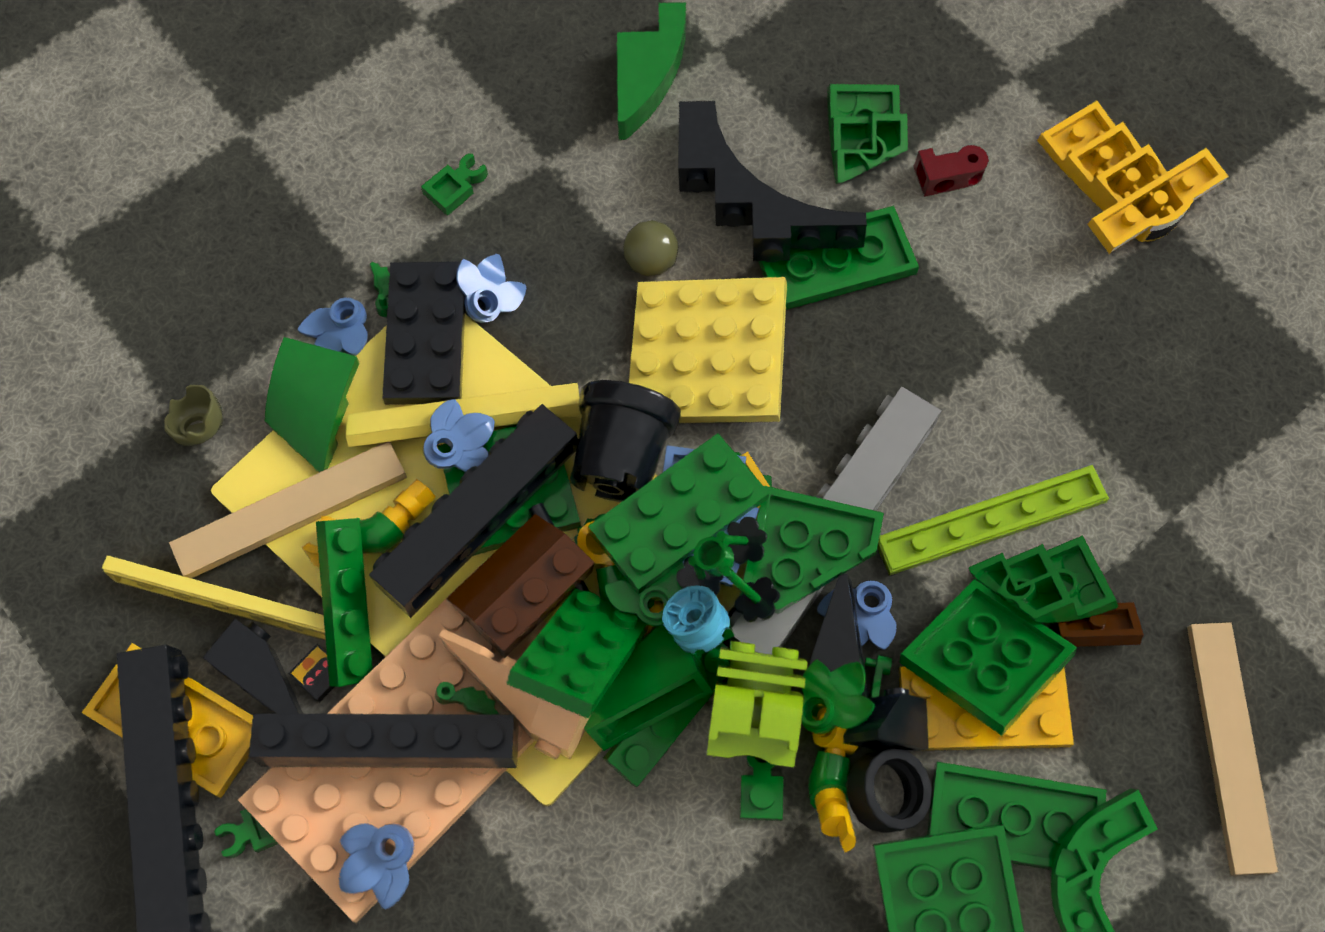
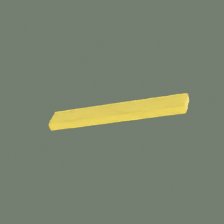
(414, 420)
(215, 597)

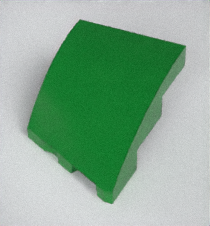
(858, 130)
(309, 398)
(1050, 583)

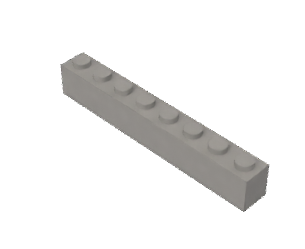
(861, 482)

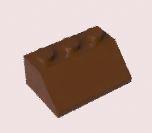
(521, 583)

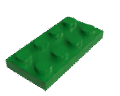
(837, 271)
(675, 511)
(578, 653)
(1032, 809)

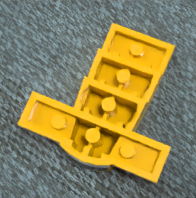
(1126, 180)

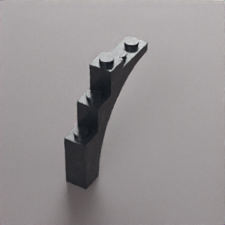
(743, 200)

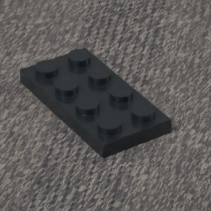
(424, 334)

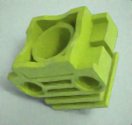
(756, 707)

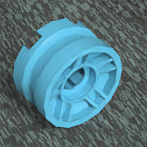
(695, 619)

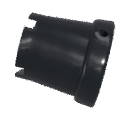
(621, 437)

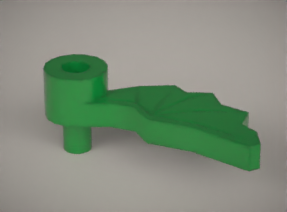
(381, 284)
(881, 666)
(470, 698)

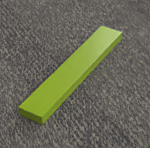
(991, 519)

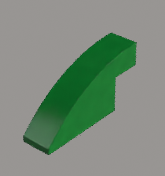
(648, 67)
(649, 688)

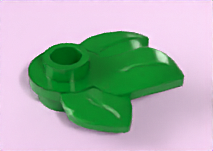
(627, 600)
(839, 693)

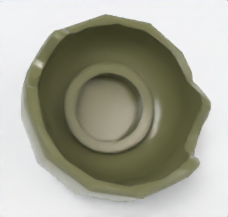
(650, 248)
(196, 405)

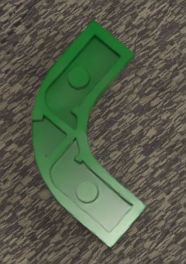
(1085, 855)

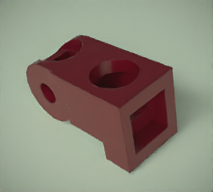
(950, 170)

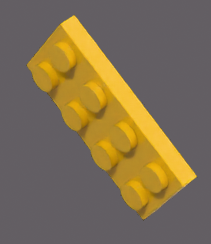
(216, 727)
(951, 727)

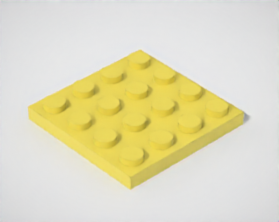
(712, 346)

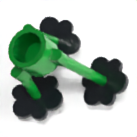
(715, 559)

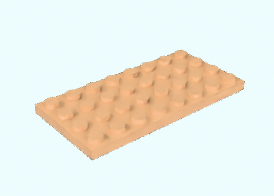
(316, 806)

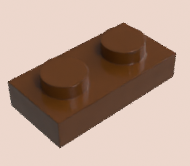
(1110, 628)

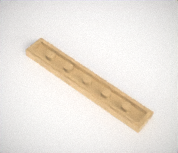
(287, 510)
(1232, 750)

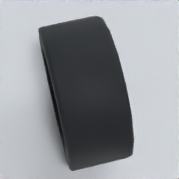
(914, 782)

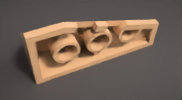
(549, 725)

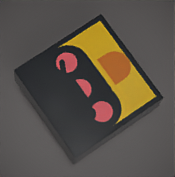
(313, 673)

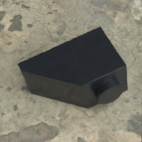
(895, 723)

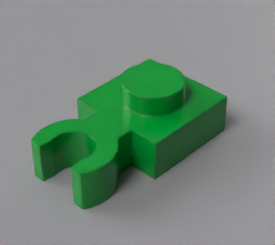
(452, 187)
(761, 793)
(248, 832)

